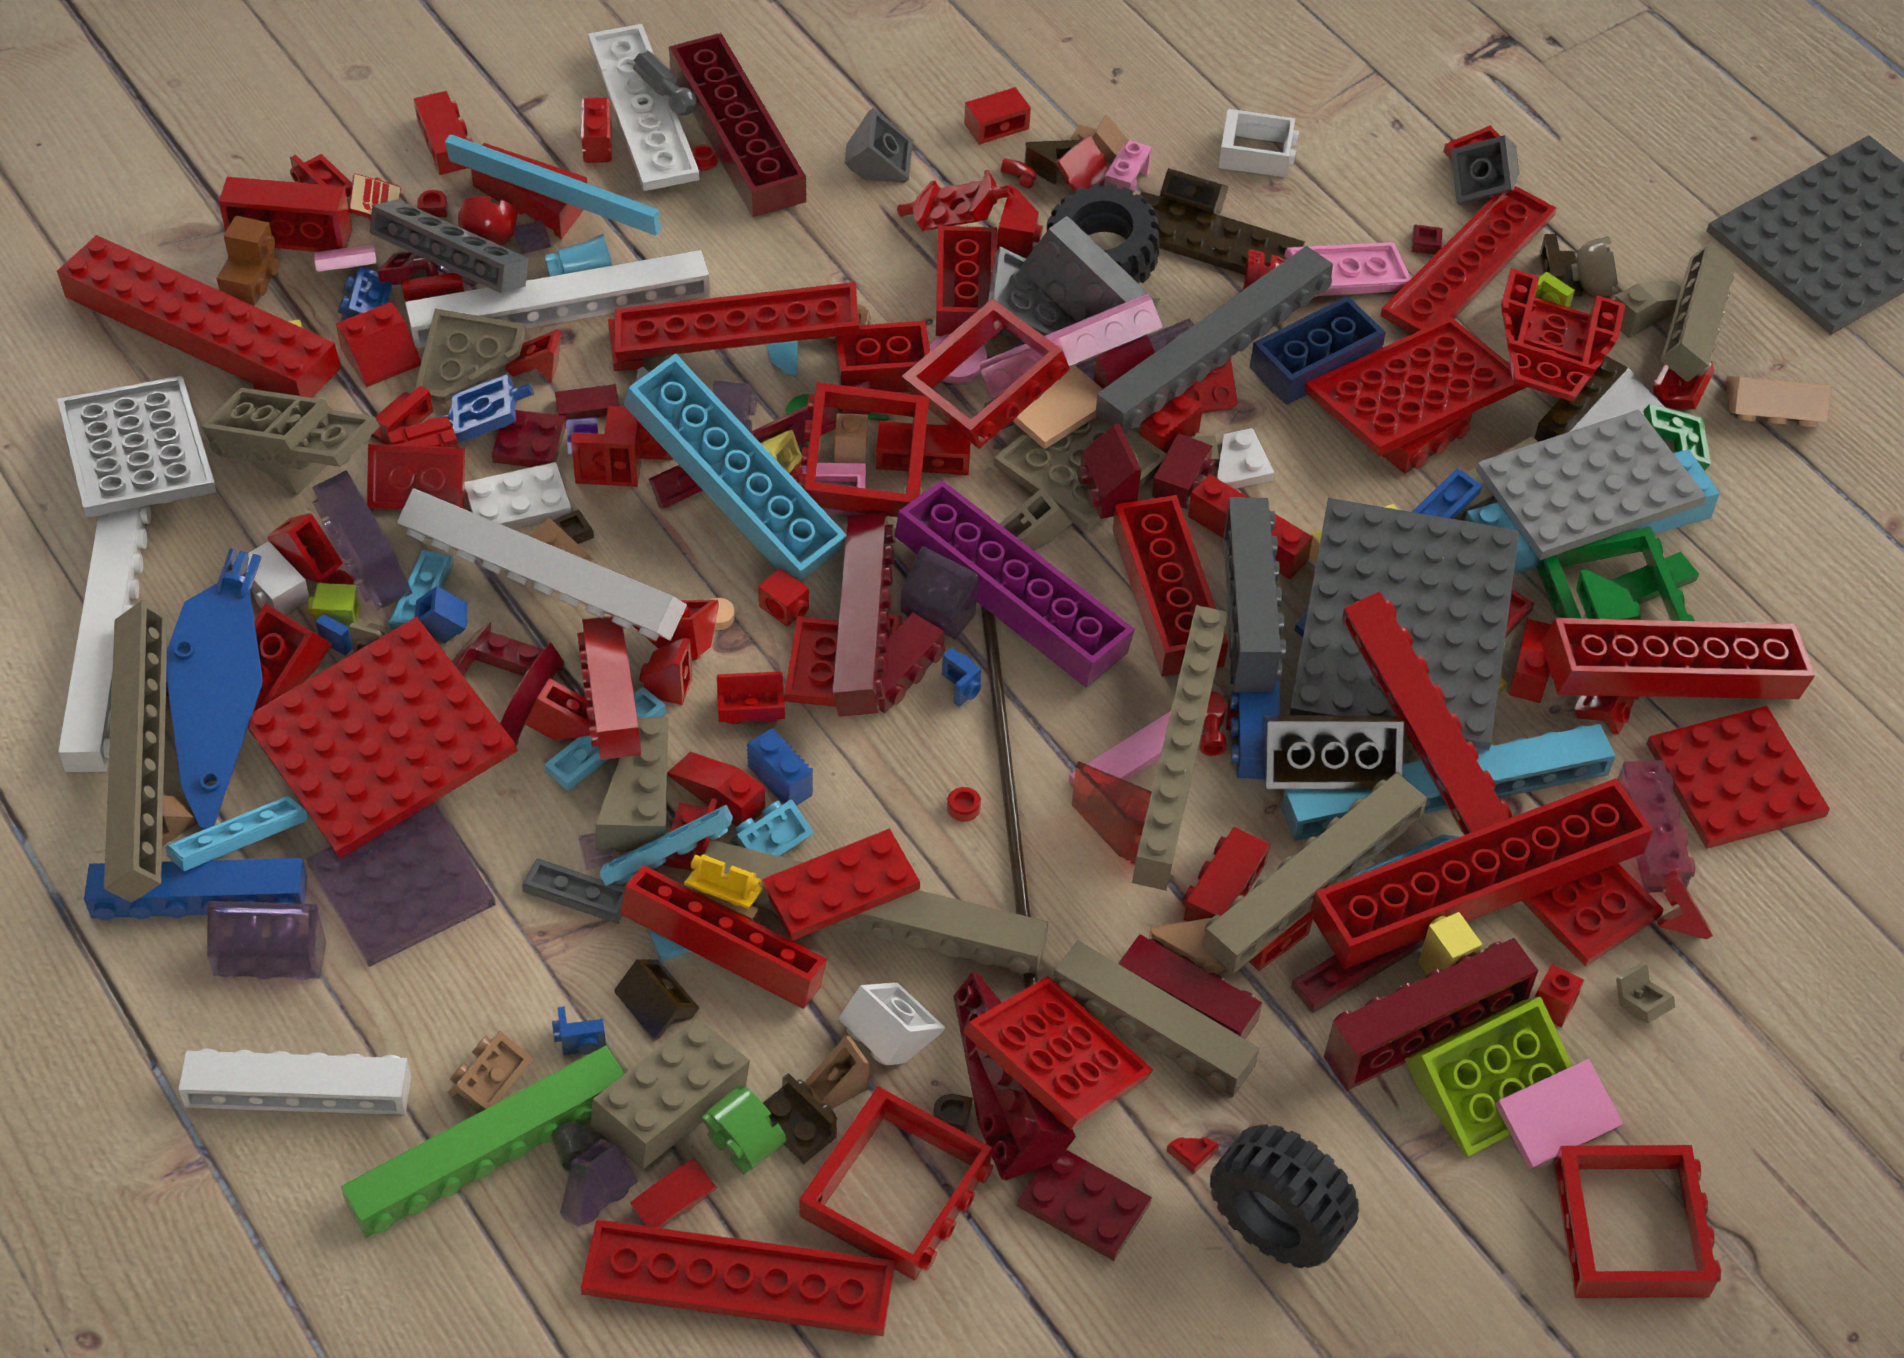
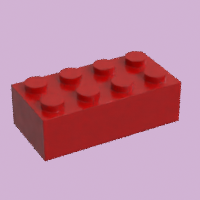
(298, 213)
(963, 274)

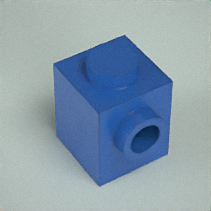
(442, 614)

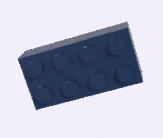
(1314, 347)

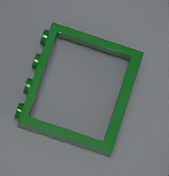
(1620, 544)

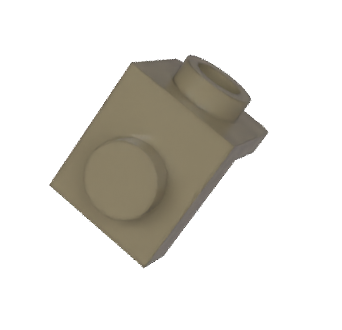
(1641, 995)

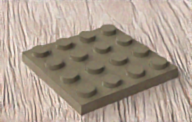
(1057, 467)

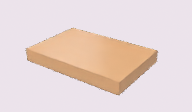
(1060, 408)

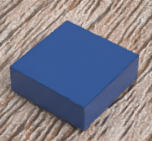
(334, 633)

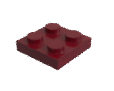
(530, 440)

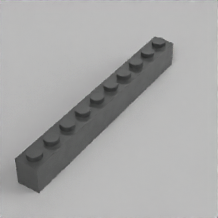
(1214, 340)

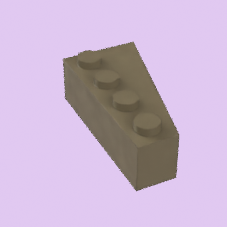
(637, 794)

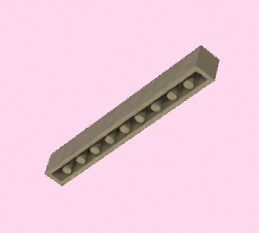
(1180, 749)
(136, 753)
(921, 918)

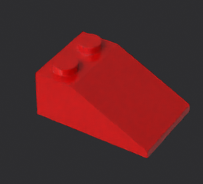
(286, 653)

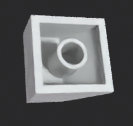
(889, 1022)

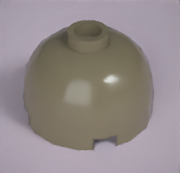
(1596, 268)

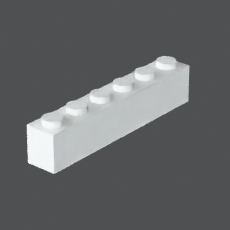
(295, 1082)

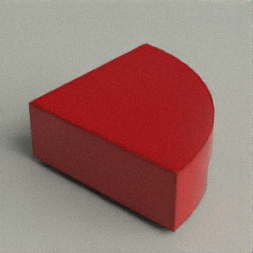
(1192, 1151)

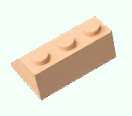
(1778, 400)

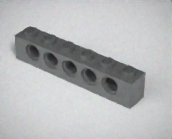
(449, 246)

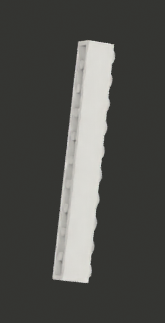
(574, 294)
(542, 564)
(108, 594)

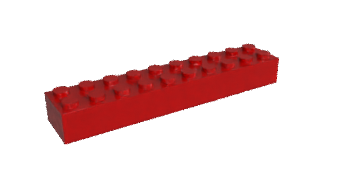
(198, 319)
(1480, 872)

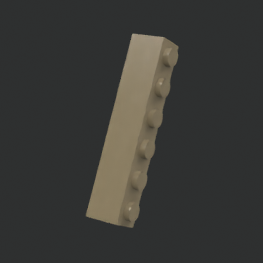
(1699, 312)
(1156, 1019)

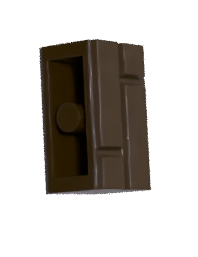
(1194, 191)

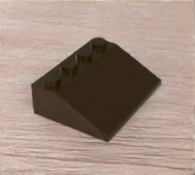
(1607, 394)

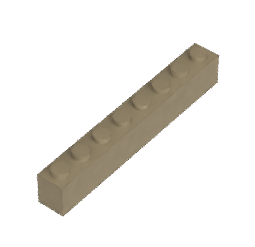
(1322, 862)

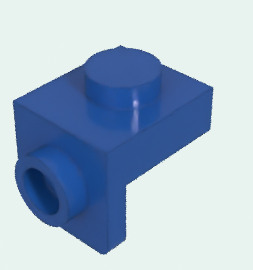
(963, 673)
(578, 1037)

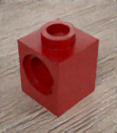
(783, 597)
(1559, 993)

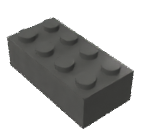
(1079, 272)

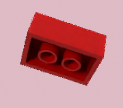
(881, 354)

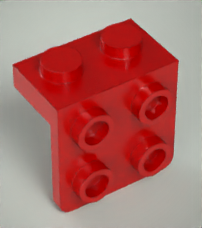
(1216, 390)

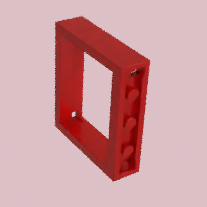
(965, 342)
(871, 400)
(928, 1128)
(1634, 1284)

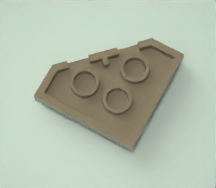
(465, 351)

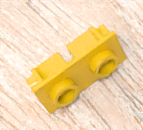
(737, 887)

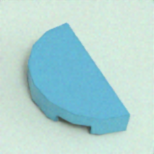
(784, 356)

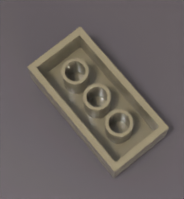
(668, 1093)

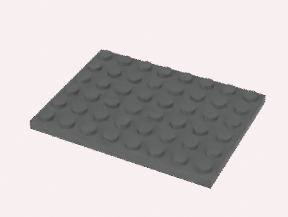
(1827, 234)
(1448, 591)

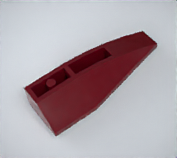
(1010, 1119)

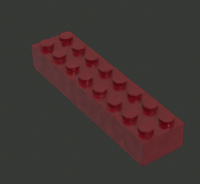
(738, 125)

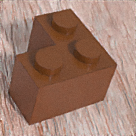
(249, 260)

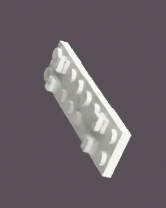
(650, 130)

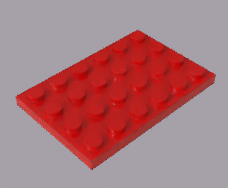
(1414, 386)

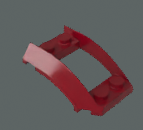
(516, 657)

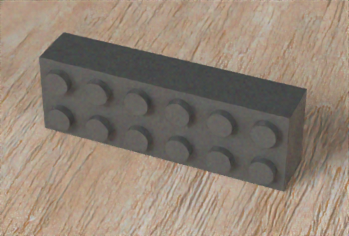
(1253, 595)

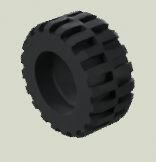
(1118, 213)
(1284, 1195)

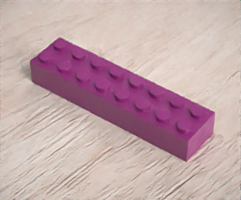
(1018, 584)

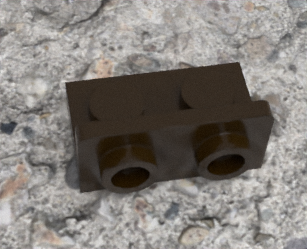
(802, 1118)

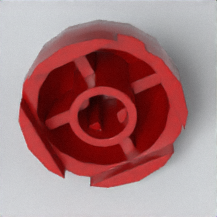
(488, 219)

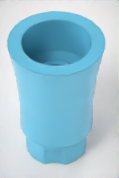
(580, 257)

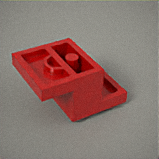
(616, 454)

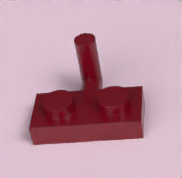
(403, 265)

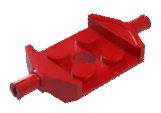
(956, 203)

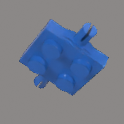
(485, 407)

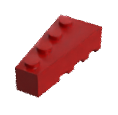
(552, 212)

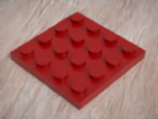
(1738, 777)
(1058, 1052)

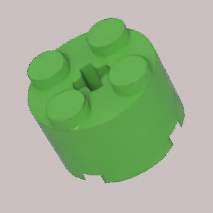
(744, 1128)

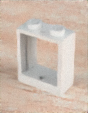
(1258, 127)

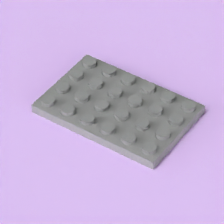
(135, 446)
(1590, 484)

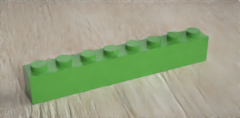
(478, 1144)

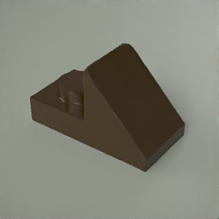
(1044, 154)

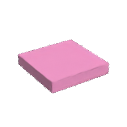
(345, 257)

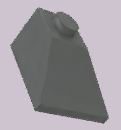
(879, 150)
(1484, 169)

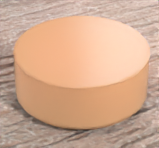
(725, 614)

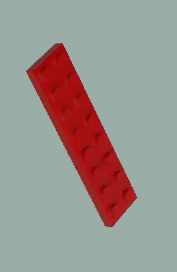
(1469, 260)
(736, 321)
(738, 1277)

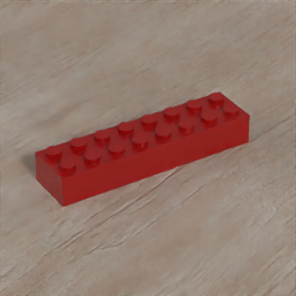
(1677, 659)

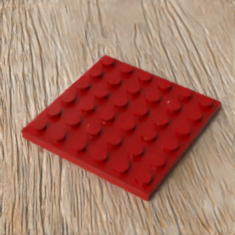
(379, 736)

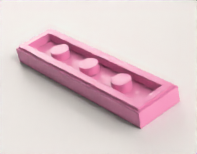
(1134, 752)

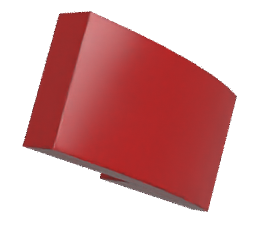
(673, 1194)

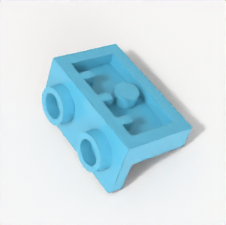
(776, 832)

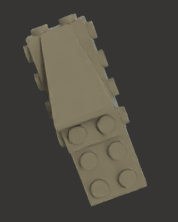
(286, 434)

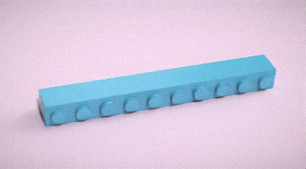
(1514, 766)

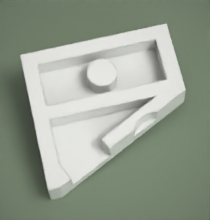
(1243, 460)

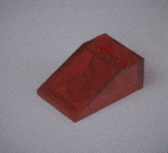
(1111, 808)

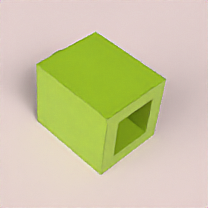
(335, 601)

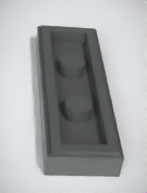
(574, 890)

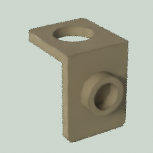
(363, 636)

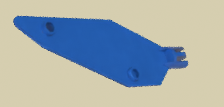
(214, 684)

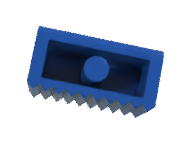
(780, 768)

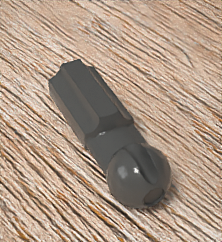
(664, 83)

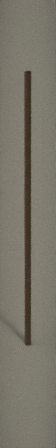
(1006, 773)

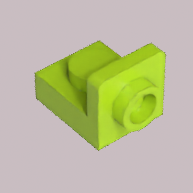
(1554, 290)

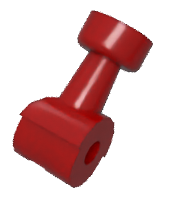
(1213, 741)

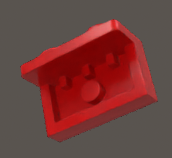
(318, 171)
(1676, 392)
(750, 697)

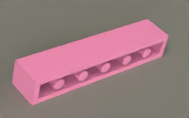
(1077, 341)

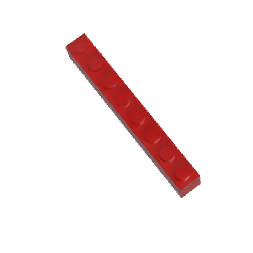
(1426, 719)

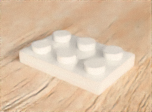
(520, 496)

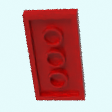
(840, 884)

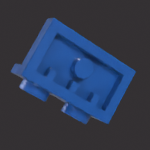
(363, 293)

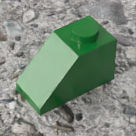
(1605, 598)

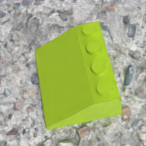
(1485, 1064)

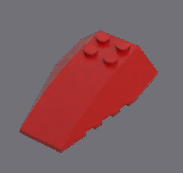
(1553, 344)

